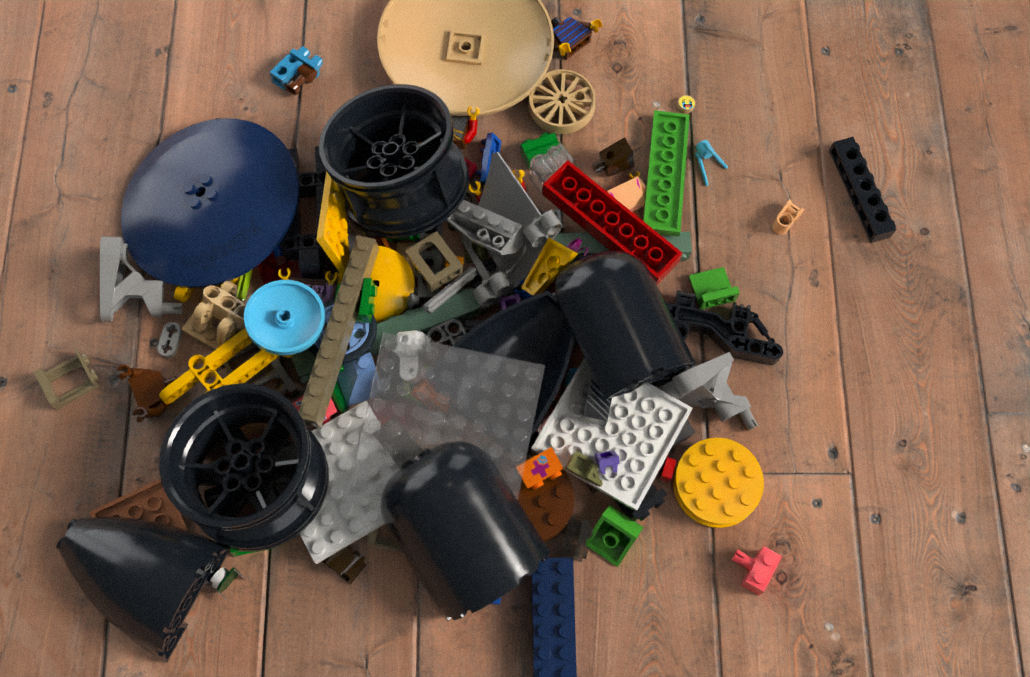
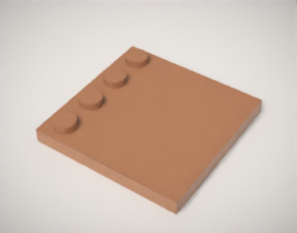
(144, 503)

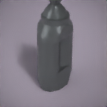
(413, 302)

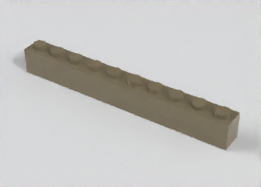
(338, 332)

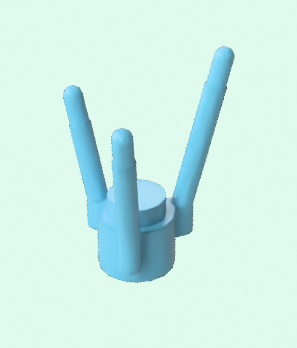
(705, 151)

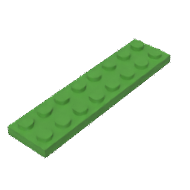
(666, 172)

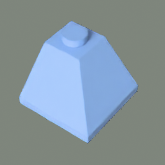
(357, 379)

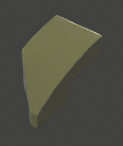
(584, 468)

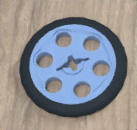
(358, 346)

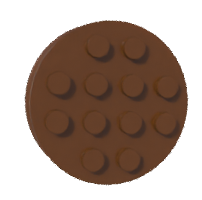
(548, 505)

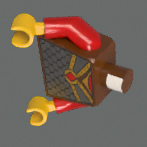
(465, 128)

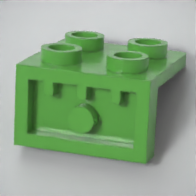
(713, 288)

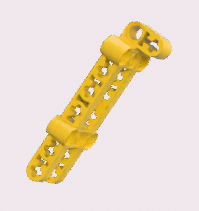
(213, 362)

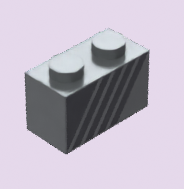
(595, 408)

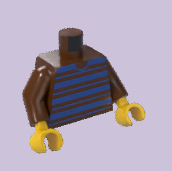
(572, 35)

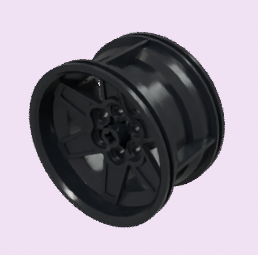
(405, 183)
(219, 416)

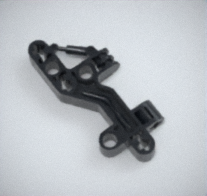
(723, 330)

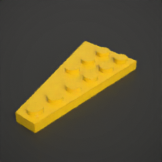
(333, 226)

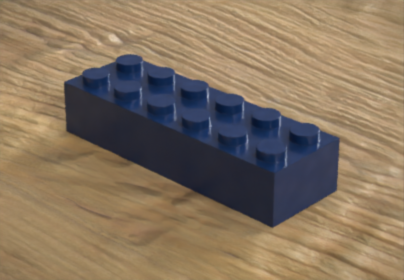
(553, 619)

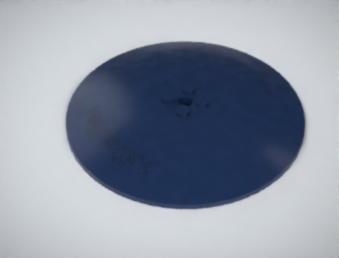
(228, 229)

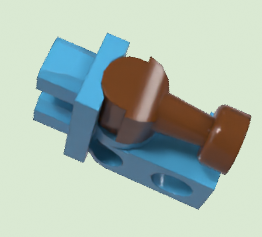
(296, 64)

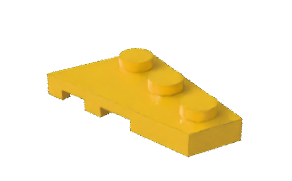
(548, 265)

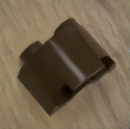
(346, 564)

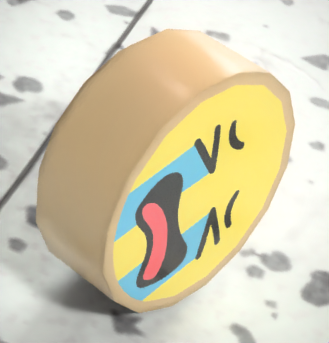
(686, 104)

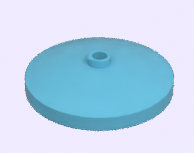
(279, 302)

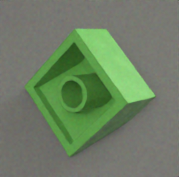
(613, 535)

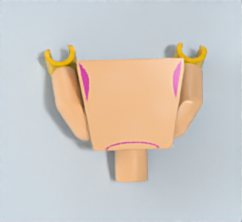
(631, 193)

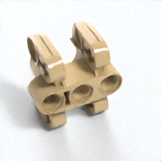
(225, 306)

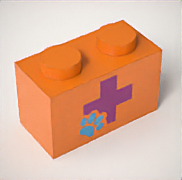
(540, 468)

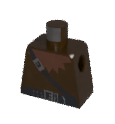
(615, 158)

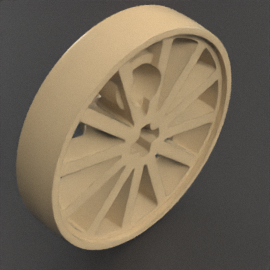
(563, 102)

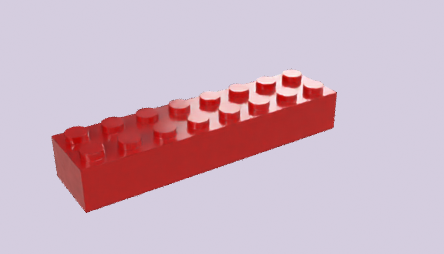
(609, 220)

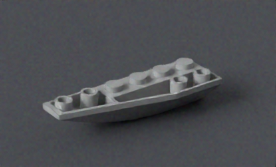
(487, 228)

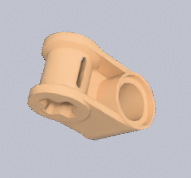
(788, 215)

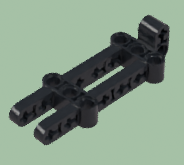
(310, 185)

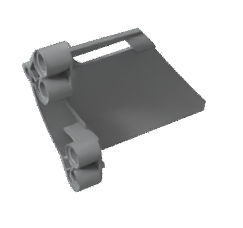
(508, 199)

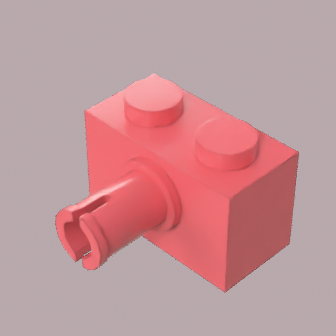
(759, 569)

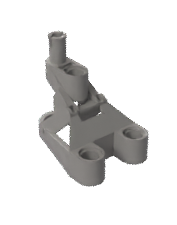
(116, 291)
(708, 388)

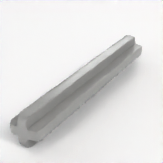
(450, 290)

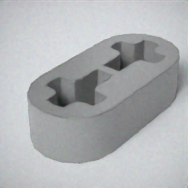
(166, 338)

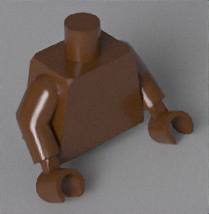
(146, 387)

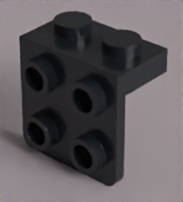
(652, 498)

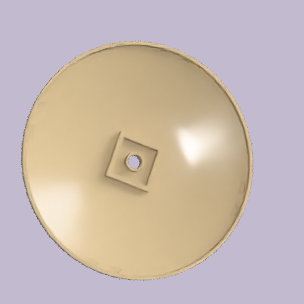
(506, 57)

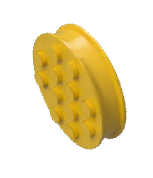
(718, 482)

